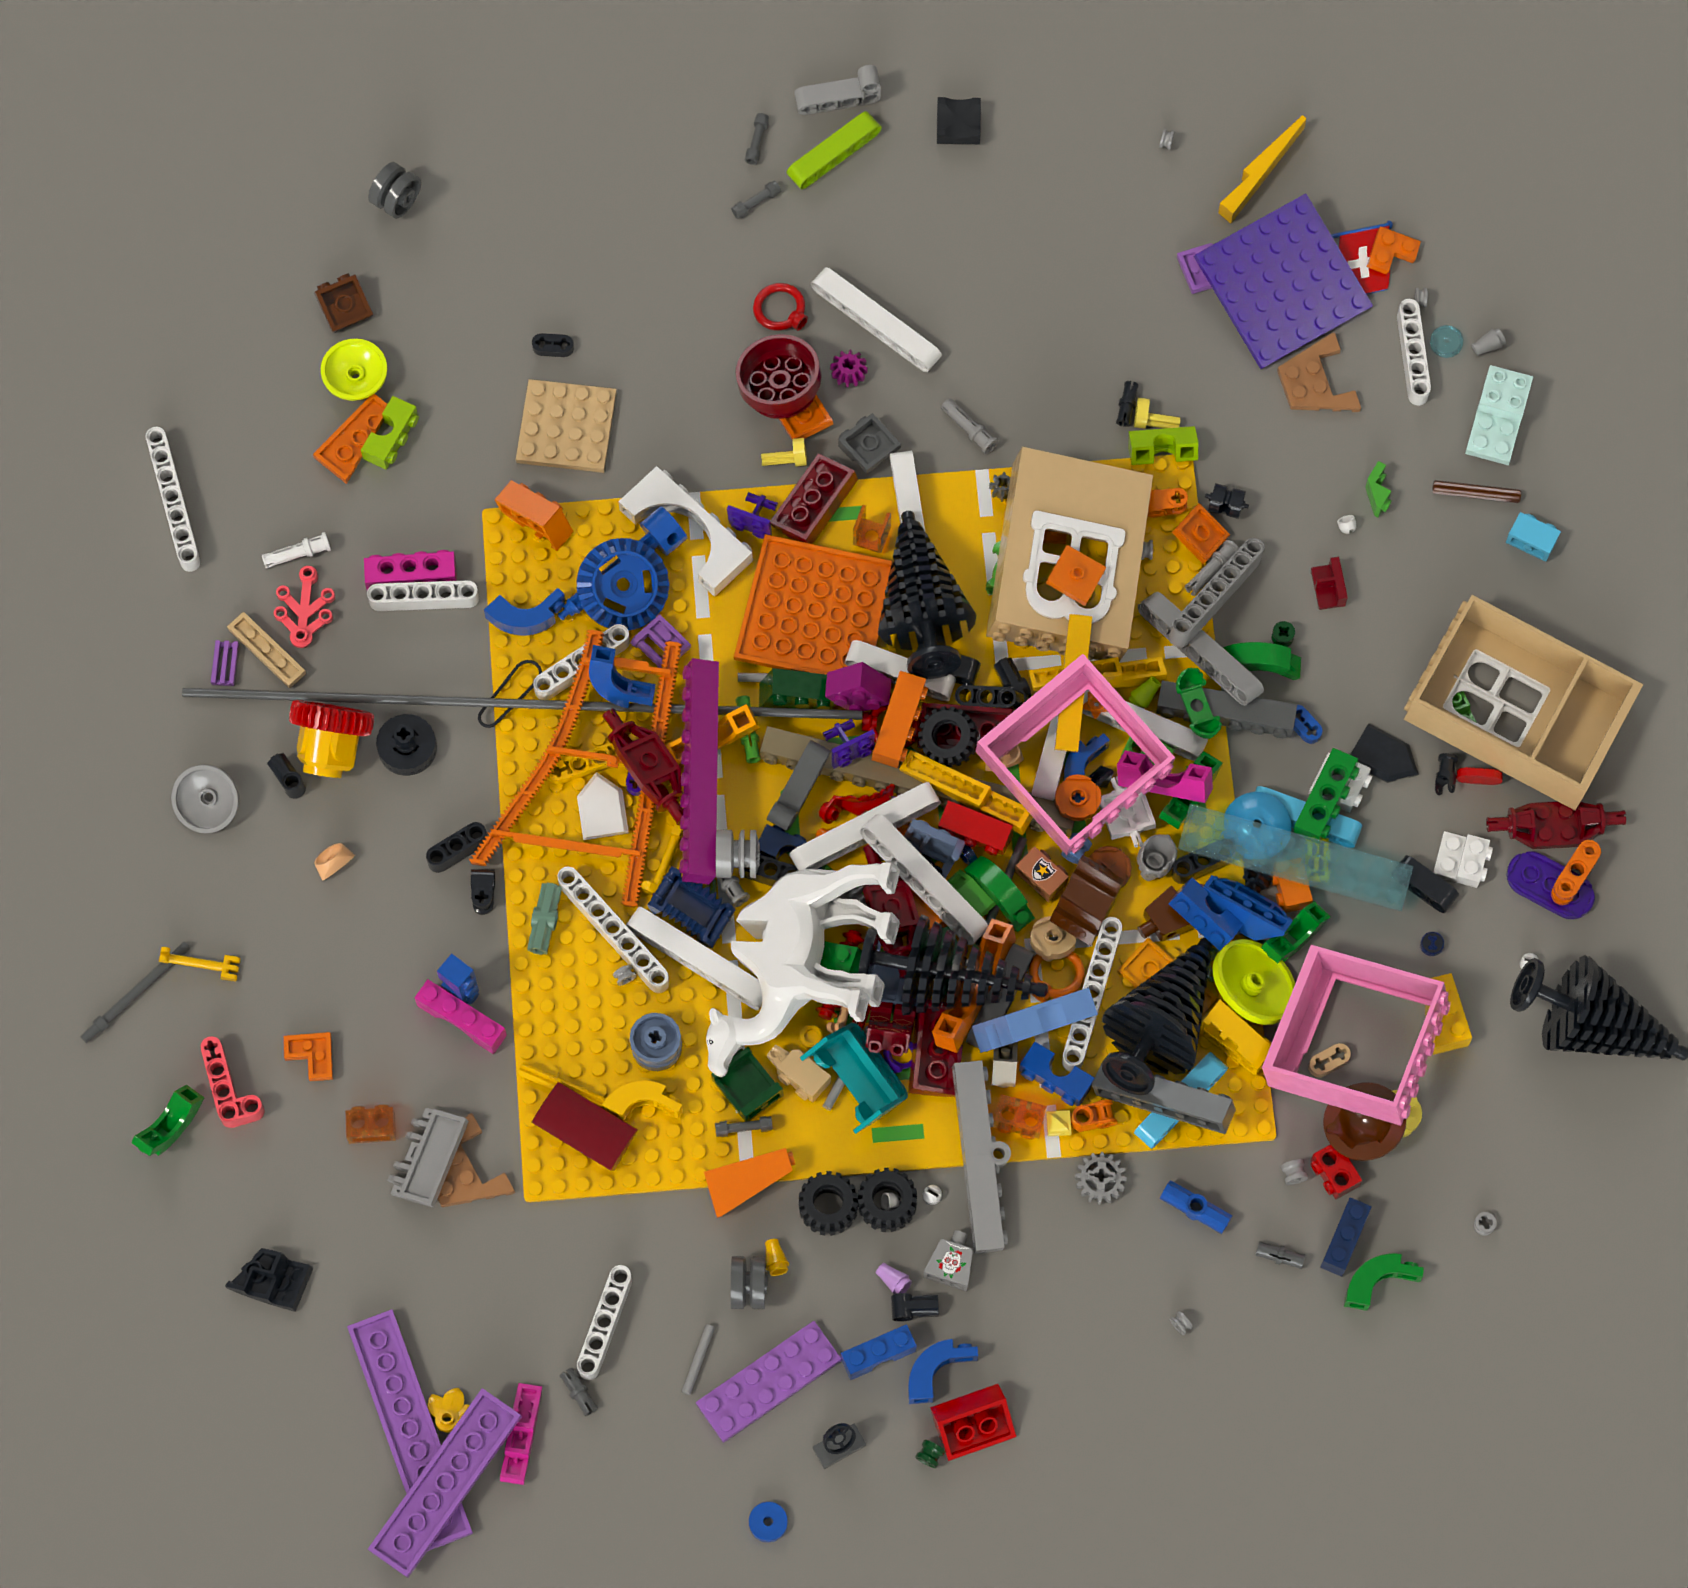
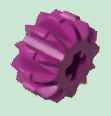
(844, 363)

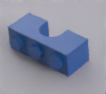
(1191, 905)
(458, 979)
(1071, 1088)
(885, 1347)

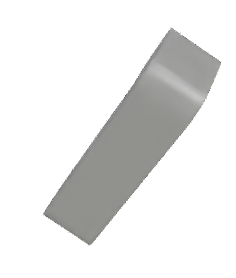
(841, 93)

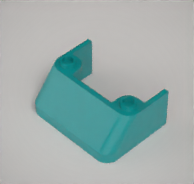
(862, 1072)

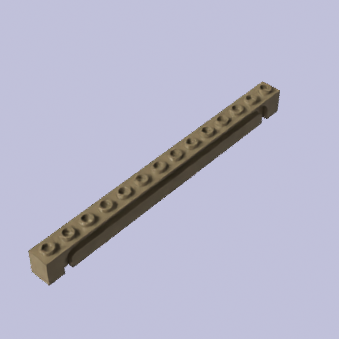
(787, 748)

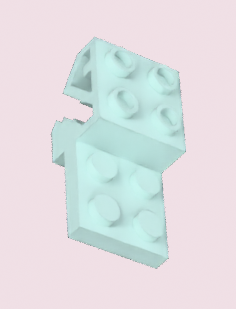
(1499, 415)

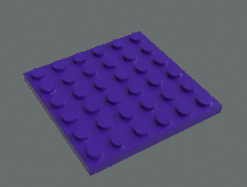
(1283, 281)

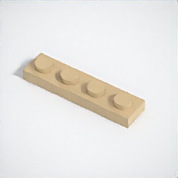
(266, 650)

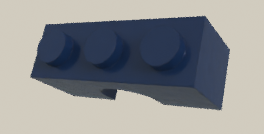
(776, 842)
(1346, 1237)

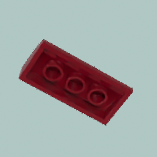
(814, 499)
(984, 718)
(930, 1064)
(585, 1126)

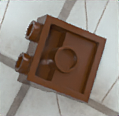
(343, 302)

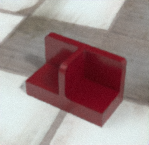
(1329, 585)

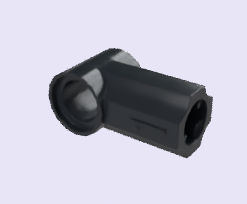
(286, 775)
(907, 1307)

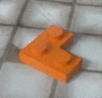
(1390, 245)
(315, 1048)

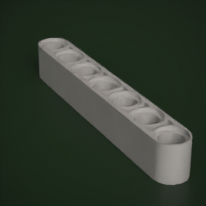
(1216, 592)
(1204, 651)

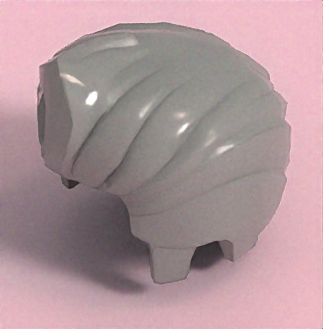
(1156, 857)

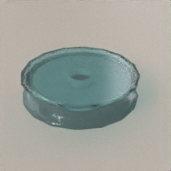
(1445, 349)

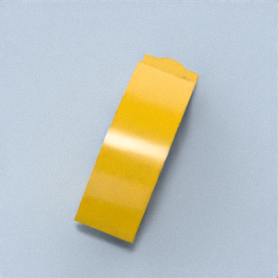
(639, 1094)

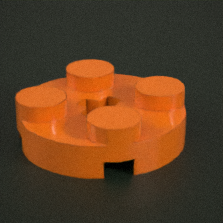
(1070, 808)

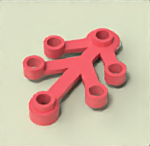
(305, 609)

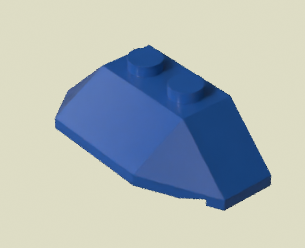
(1258, 914)

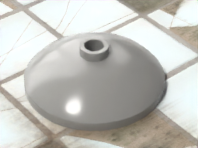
(191, 800)

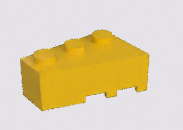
(1455, 1029)

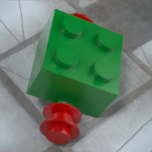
(841, 957)

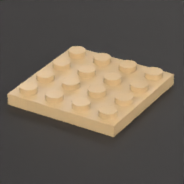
(566, 426)

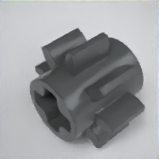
(1003, 481)

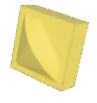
(1058, 1123)

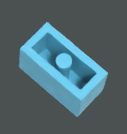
(1533, 536)

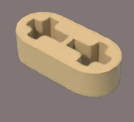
(1332, 1065)

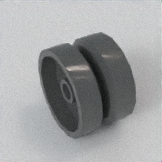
(394, 190)
(748, 1282)

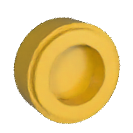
(810, 1036)

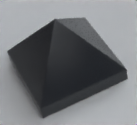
(1102, 776)

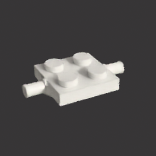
(1130, 821)

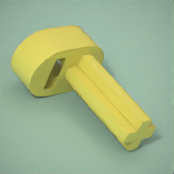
(1144, 419)
(796, 456)

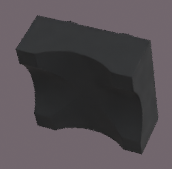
(958, 121)

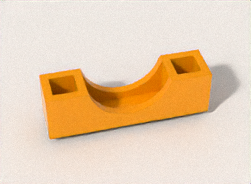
(730, 729)

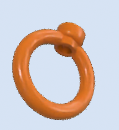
(1055, 993)

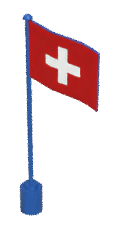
(1356, 249)

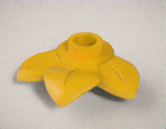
(449, 1406)

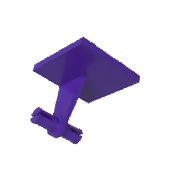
(752, 522)
(850, 749)

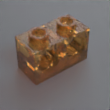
(1022, 1110)
(370, 1131)

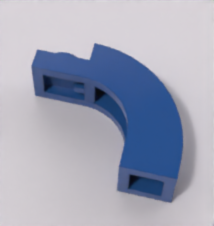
(524, 621)
(612, 684)
(1078, 761)
(929, 1362)

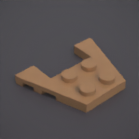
(1307, 383)
(462, 1181)

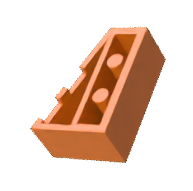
(535, 512)

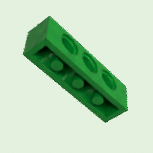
(1337, 763)

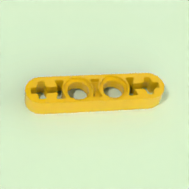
(591, 765)

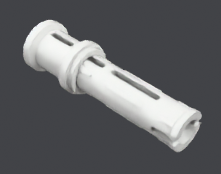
(306, 547)

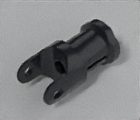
(1446, 773)

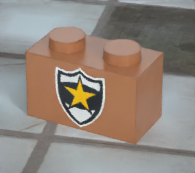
(1042, 874)

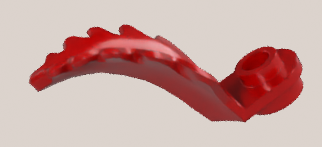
(830, 810)

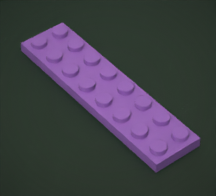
(444, 1483)

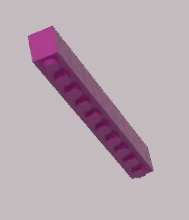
(700, 771)

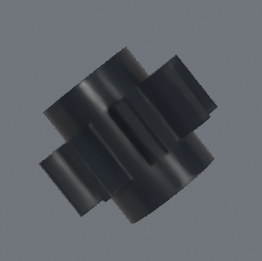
(1257, 880)

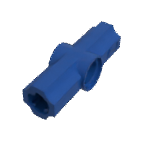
(1182, 1198)

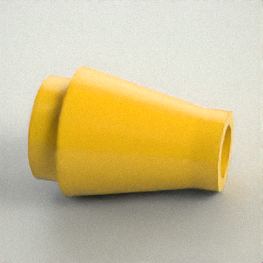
(775, 1258)

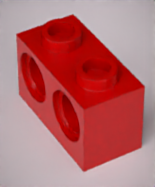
(1341, 1168)

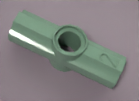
(544, 918)

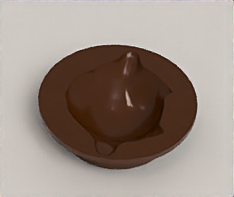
(1361, 1135)

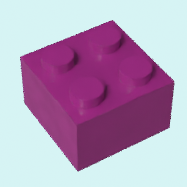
(858, 687)

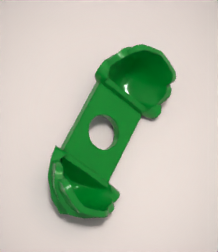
(1189, 686)

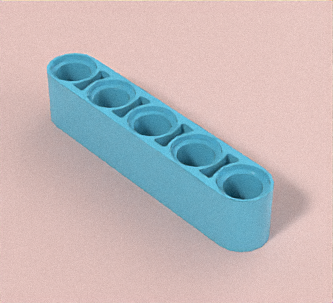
(1343, 829)
(1203, 1075)

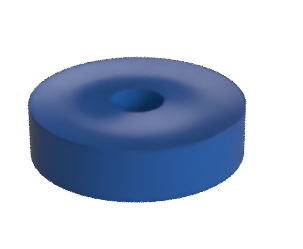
(772, 1532)

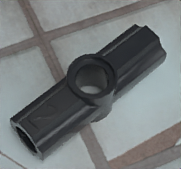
(1010, 678)

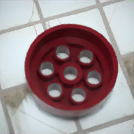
(773, 363)

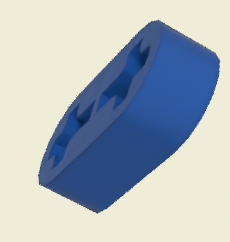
(1309, 721)

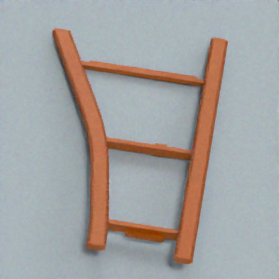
(556, 748)

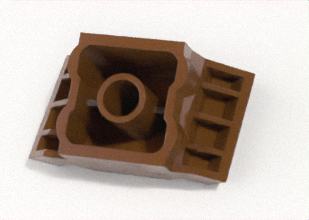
(1086, 900)

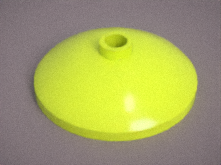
(352, 358)

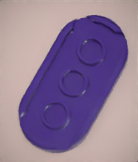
(1534, 877)

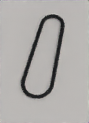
(499, 689)

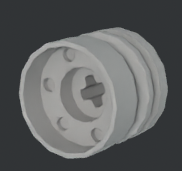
(736, 853)

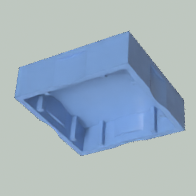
(1034, 1020)

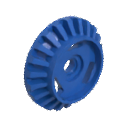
(595, 587)

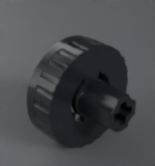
(417, 733)

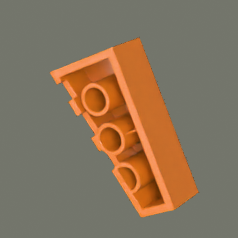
(899, 719)

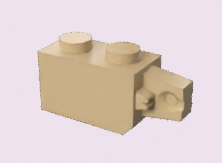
(803, 1075)

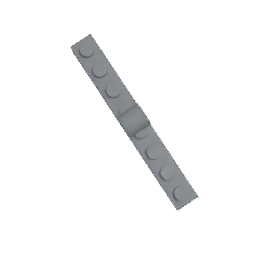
(978, 1156)

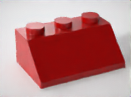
(976, 828)
(973, 1422)

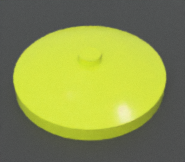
(1252, 982)

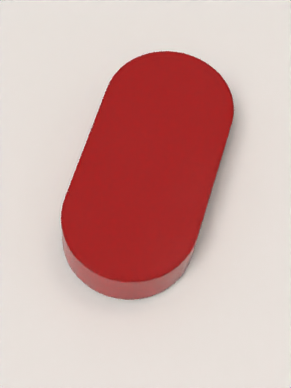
(1479, 776)

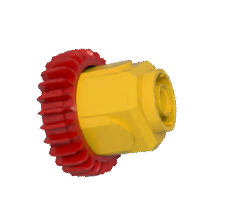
(328, 736)

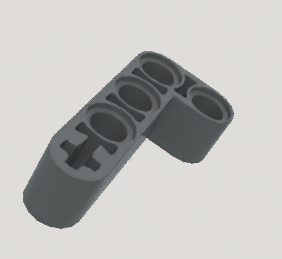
(799, 786)

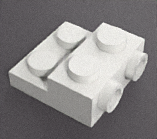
(1354, 796)
(1462, 859)

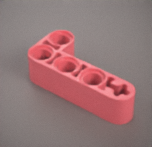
(225, 1081)

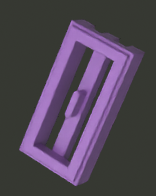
(226, 645)

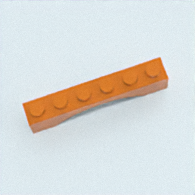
(956, 1022)

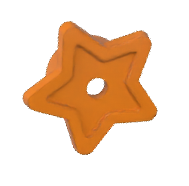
(1089, 706)

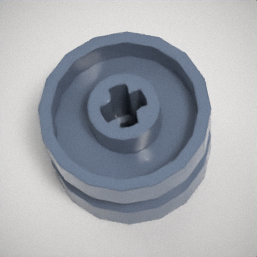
(665, 1051)

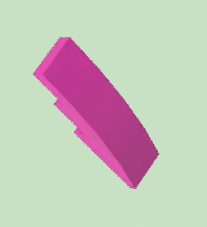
(521, 1438)

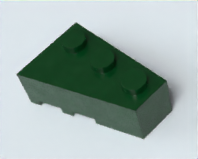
(794, 690)

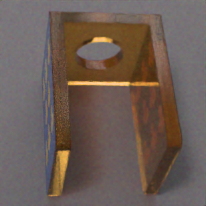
(863, 525)

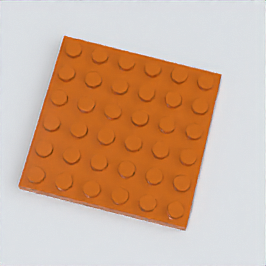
(810, 606)

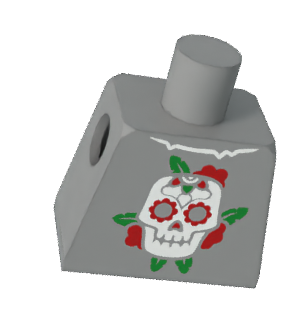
(951, 1262)

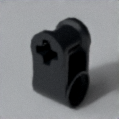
(482, 888)

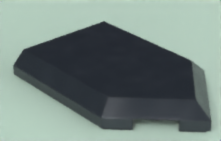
(1385, 755)

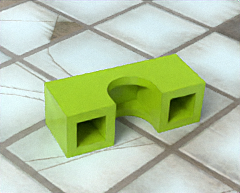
(1178, 441)
(383, 449)

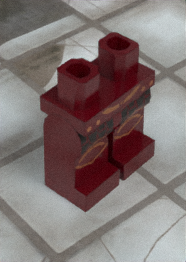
(886, 1035)

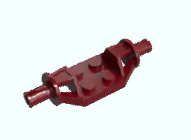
(647, 763)
(1555, 823)
(899, 903)

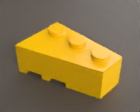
(1235, 1037)

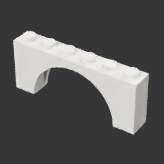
(727, 553)

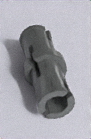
(1280, 1255)
(578, 1391)

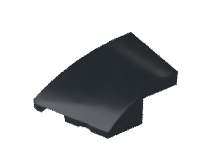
(272, 1279)

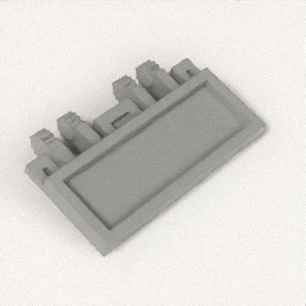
(429, 1157)

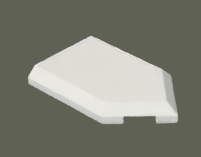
(602, 809)

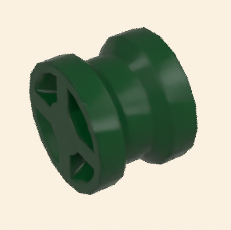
(1284, 639)
(930, 1454)

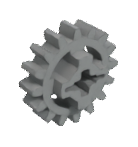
(1091, 1178)

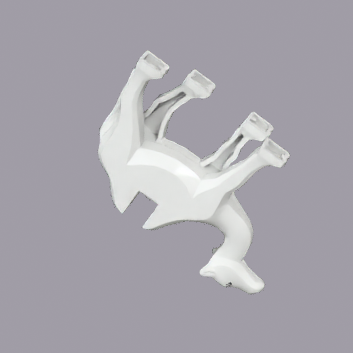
(789, 957)

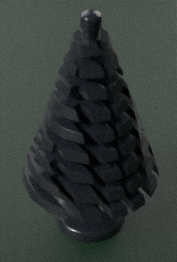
(923, 599)
(932, 968)
(1593, 1014)
(1158, 1023)

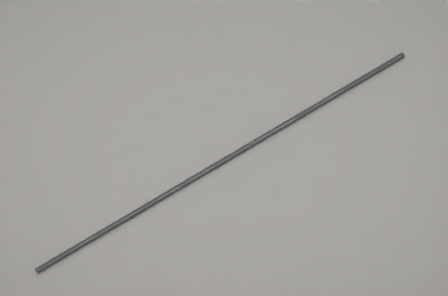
(497, 702)

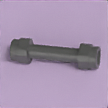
(760, 125)
(741, 209)
(723, 1128)

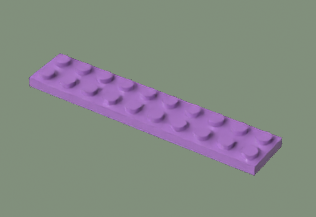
(401, 1407)

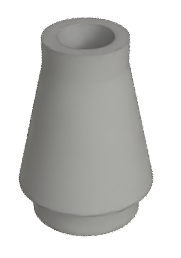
(1489, 342)

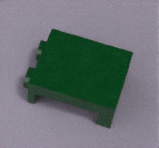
(748, 1085)

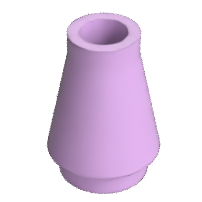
(894, 1279)

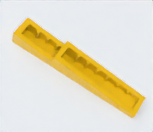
(1259, 170)
(1117, 674)
(1070, 718)
(966, 791)

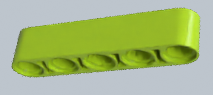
(834, 150)

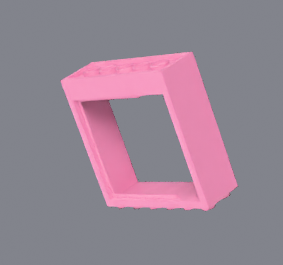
(1045, 706)
(1305, 1011)

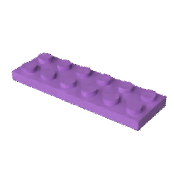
(768, 1381)

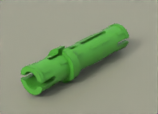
(752, 753)

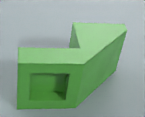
(1376, 493)
(971, 892)

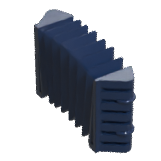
(692, 906)

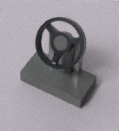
(838, 1443)

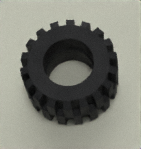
(935, 723)
(887, 1180)
(828, 1184)

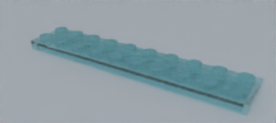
(1295, 857)

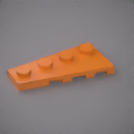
(343, 448)

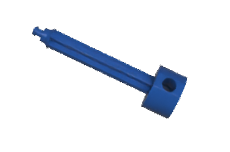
(661, 533)

